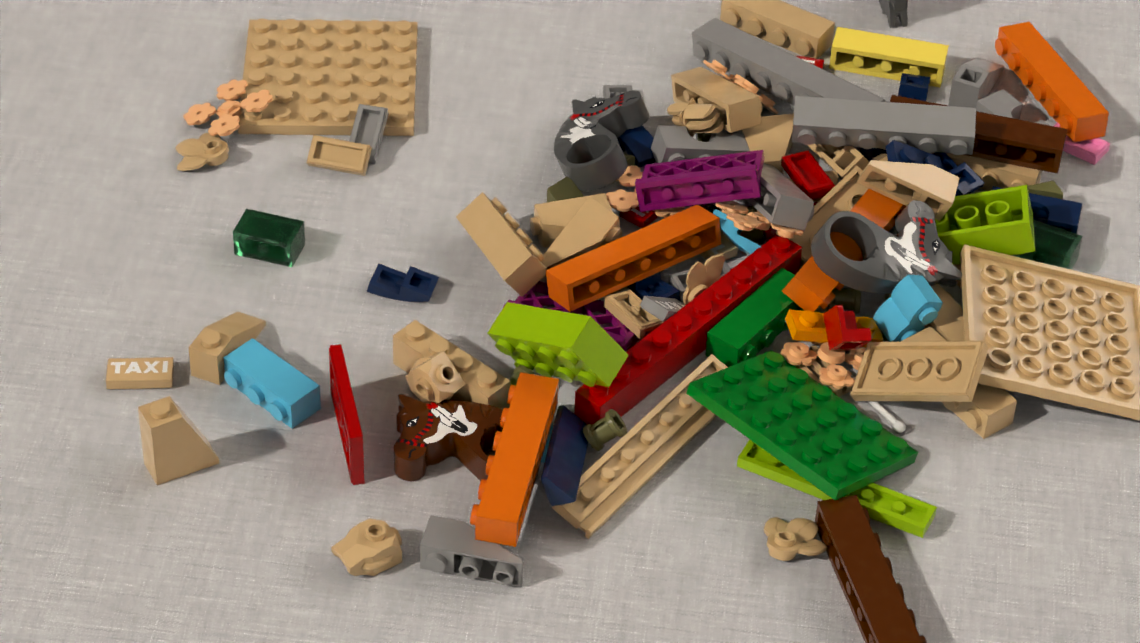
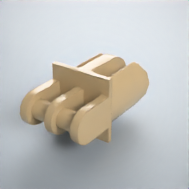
(696, 117)

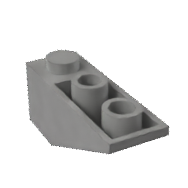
(974, 82)
(452, 549)

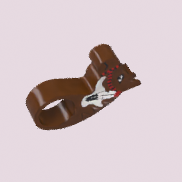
(442, 431)

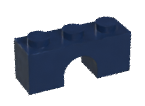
(1055, 211)

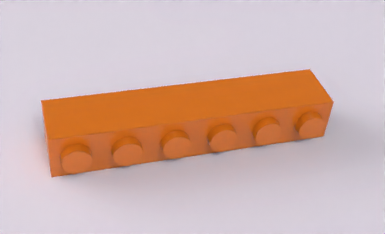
(1052, 81)
(633, 257)
(810, 285)
(516, 459)

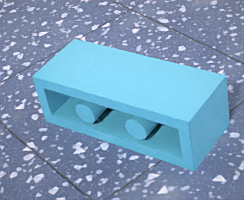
(272, 383)

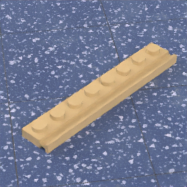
(639, 454)

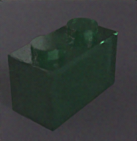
(269, 237)
(1054, 246)

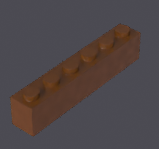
(1012, 140)
(865, 573)

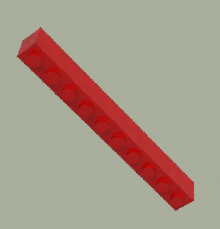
(684, 333)

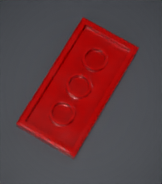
(346, 414)

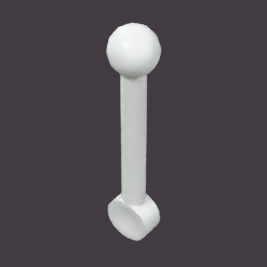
(898, 426)

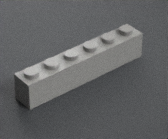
(878, 123)

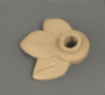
(202, 151)
(702, 276)
(792, 538)

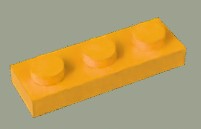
(811, 326)

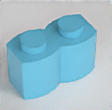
(908, 309)

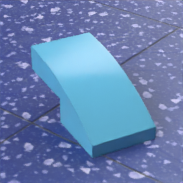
(733, 234)

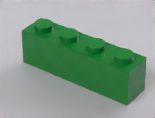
(753, 322)

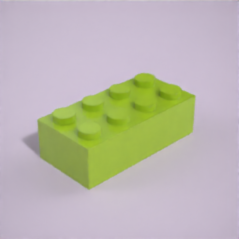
(990, 221)
(558, 344)

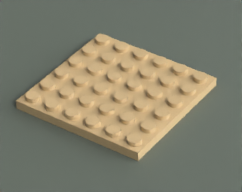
(325, 71)
(1053, 331)

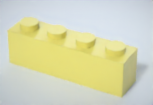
(887, 55)

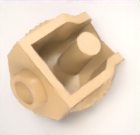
(427, 378)
(369, 548)

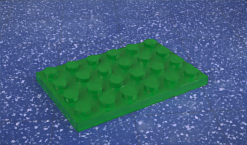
(802, 424)

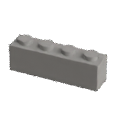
(782, 200)

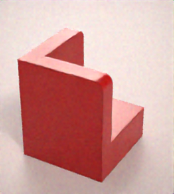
(843, 331)

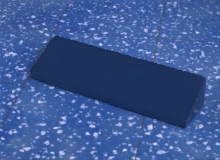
(564, 458)

